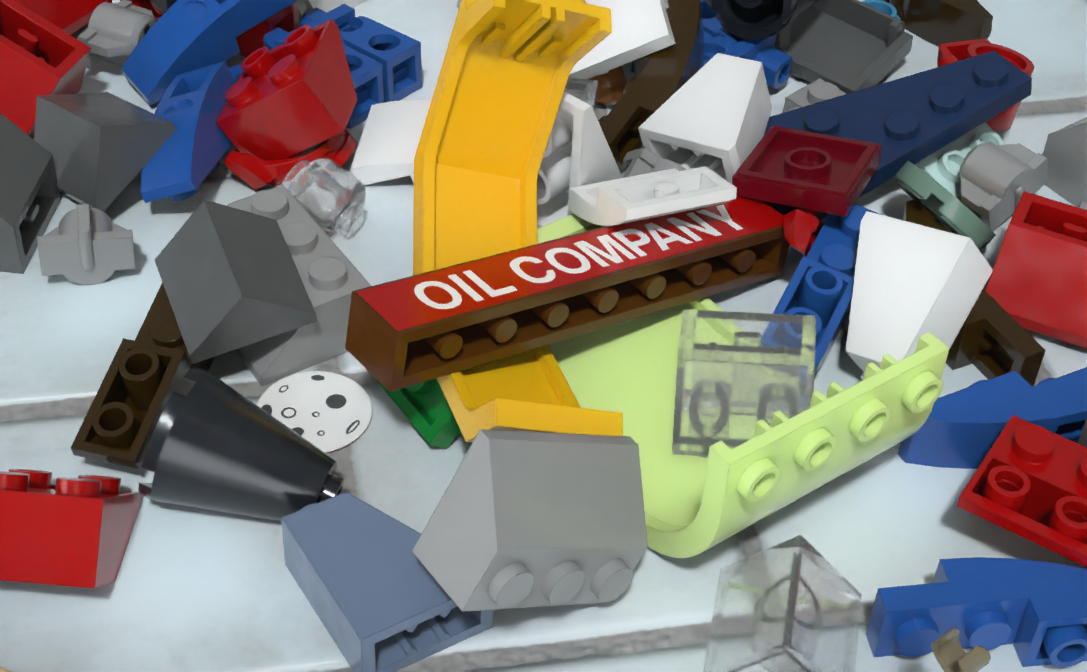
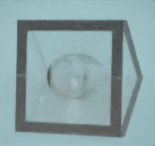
(784, 614)

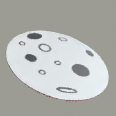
(320, 408)

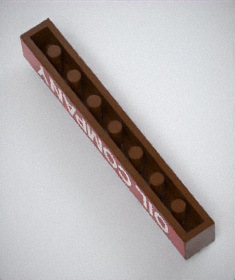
(559, 290)

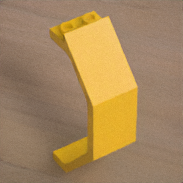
(480, 187)

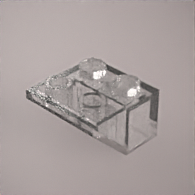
(739, 372)

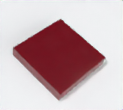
(807, 170)

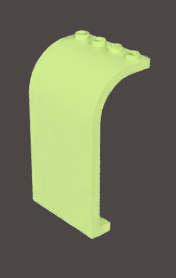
(705, 500)

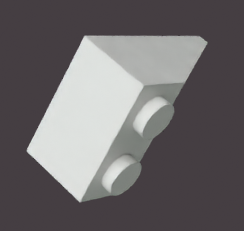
(573, 158)

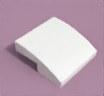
(637, 31)
(390, 141)
(649, 195)

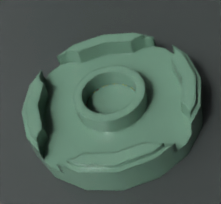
(943, 205)

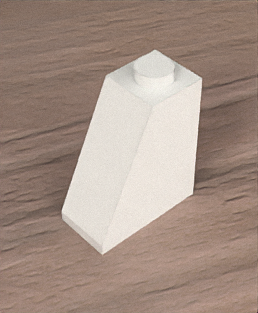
(712, 117)
(910, 285)

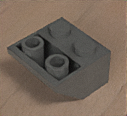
(26, 196)

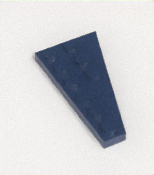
(914, 112)

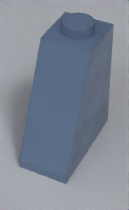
(371, 585)

